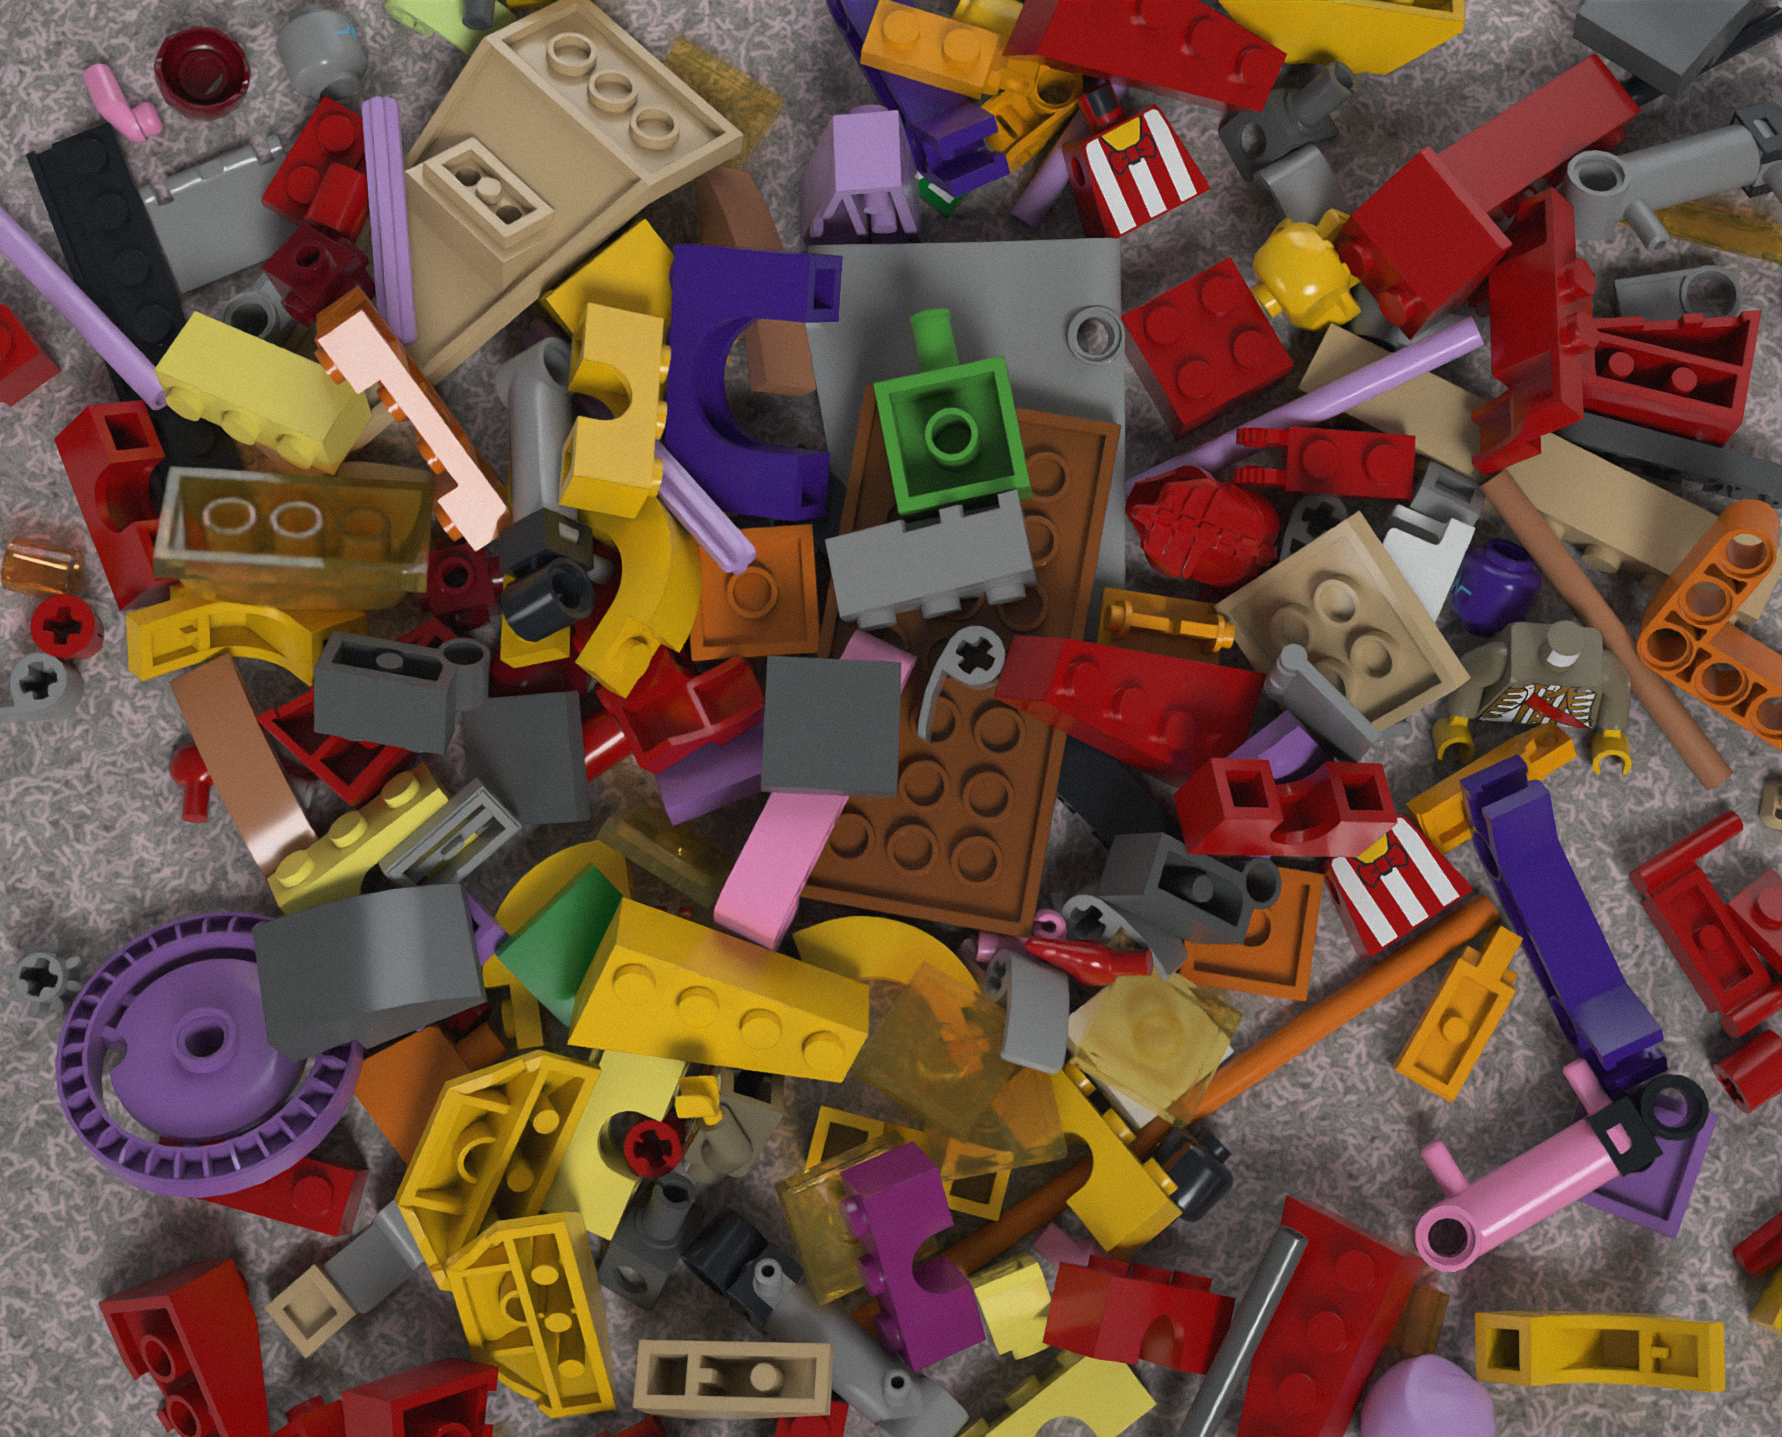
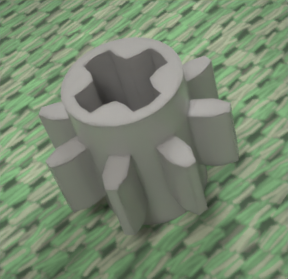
(55, 961)

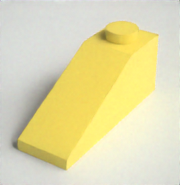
(1013, 1304)

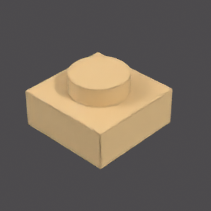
(311, 1310)

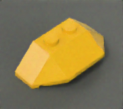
(1359, 33)
(491, 1150)
(537, 1312)

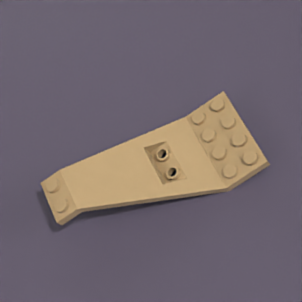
(561, 138)

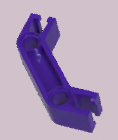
(940, 125)
(1562, 940)

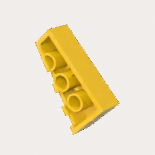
(715, 1000)

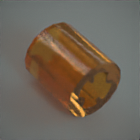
(41, 568)
(1420, 1321)

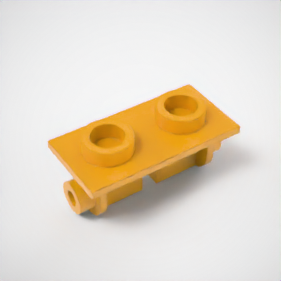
(1163, 626)

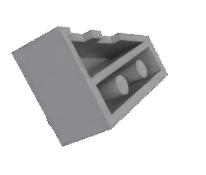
(932, 563)

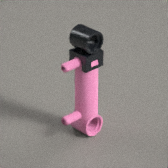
(1576, 1161)

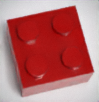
(1204, 349)

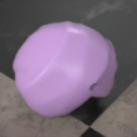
(1427, 1400)

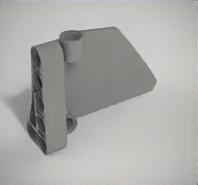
(1002, 302)

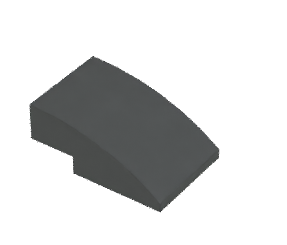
(1662, 39)
(367, 968)

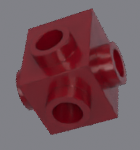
(310, 289)
(475, 601)

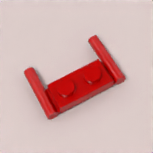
(1704, 932)

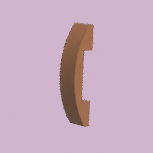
(243, 762)

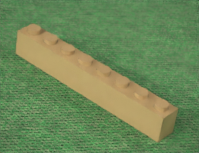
(1580, 496)

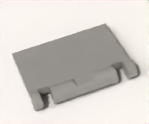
(219, 216)
(1319, 706)

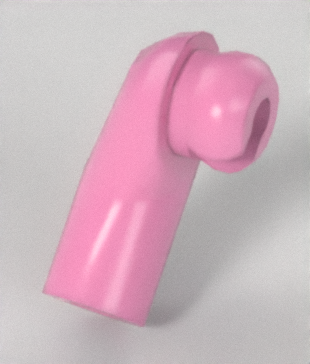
(112, 105)
(1046, 924)
(1058, 1246)

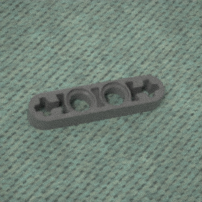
(1678, 459)

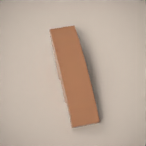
(737, 216)

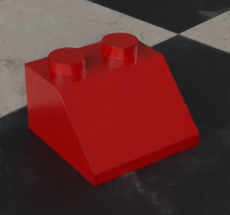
(1420, 244)

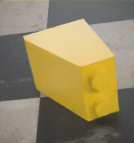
(622, 273)

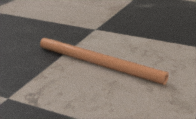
(1595, 613)

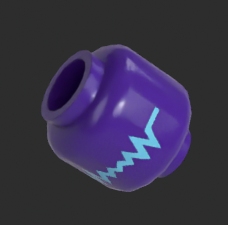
(1494, 587)

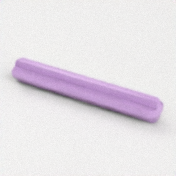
(389, 216)

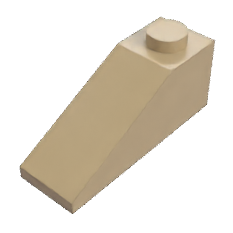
(733, 1379)

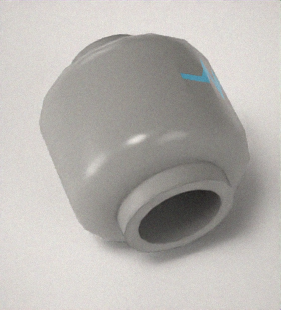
(322, 53)

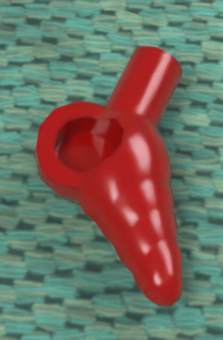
(191, 773)
(1091, 960)

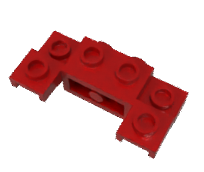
(1537, 333)
(672, 703)

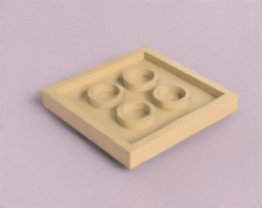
(1354, 621)

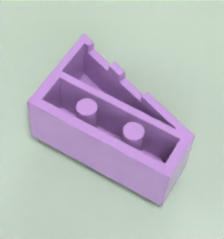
(861, 183)

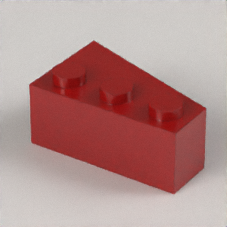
(1674, 374)

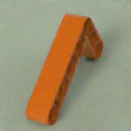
(1704, 624)

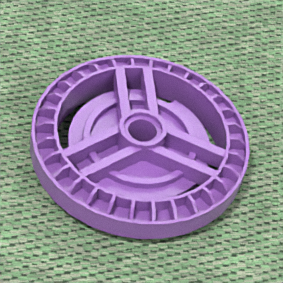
(162, 1008)

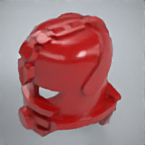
(1203, 527)

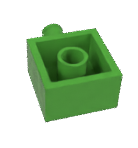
(950, 427)

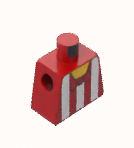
(1127, 166)
(1391, 887)

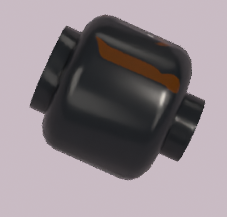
(1195, 1167)

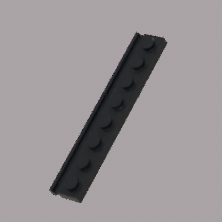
(125, 273)

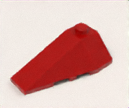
(198, 1345)

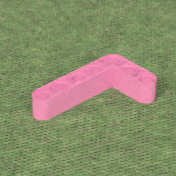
(770, 873)

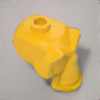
(1303, 275)

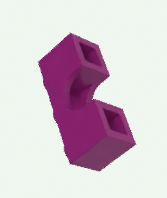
(892, 1210)

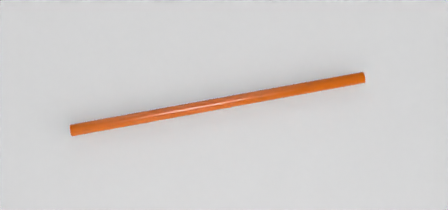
(1228, 1081)

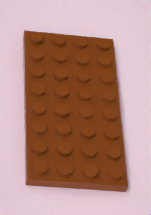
(980, 799)

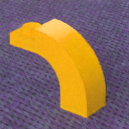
(655, 594)
(200, 630)
(876, 950)
(524, 1014)
(1599, 1348)

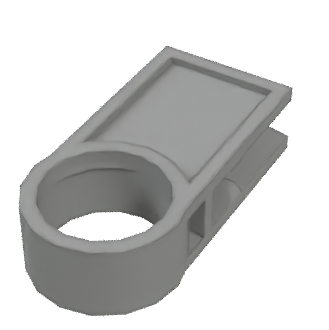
(1665, 294)

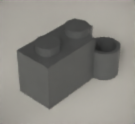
(398, 690)
(1187, 892)

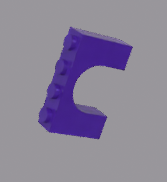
(713, 301)

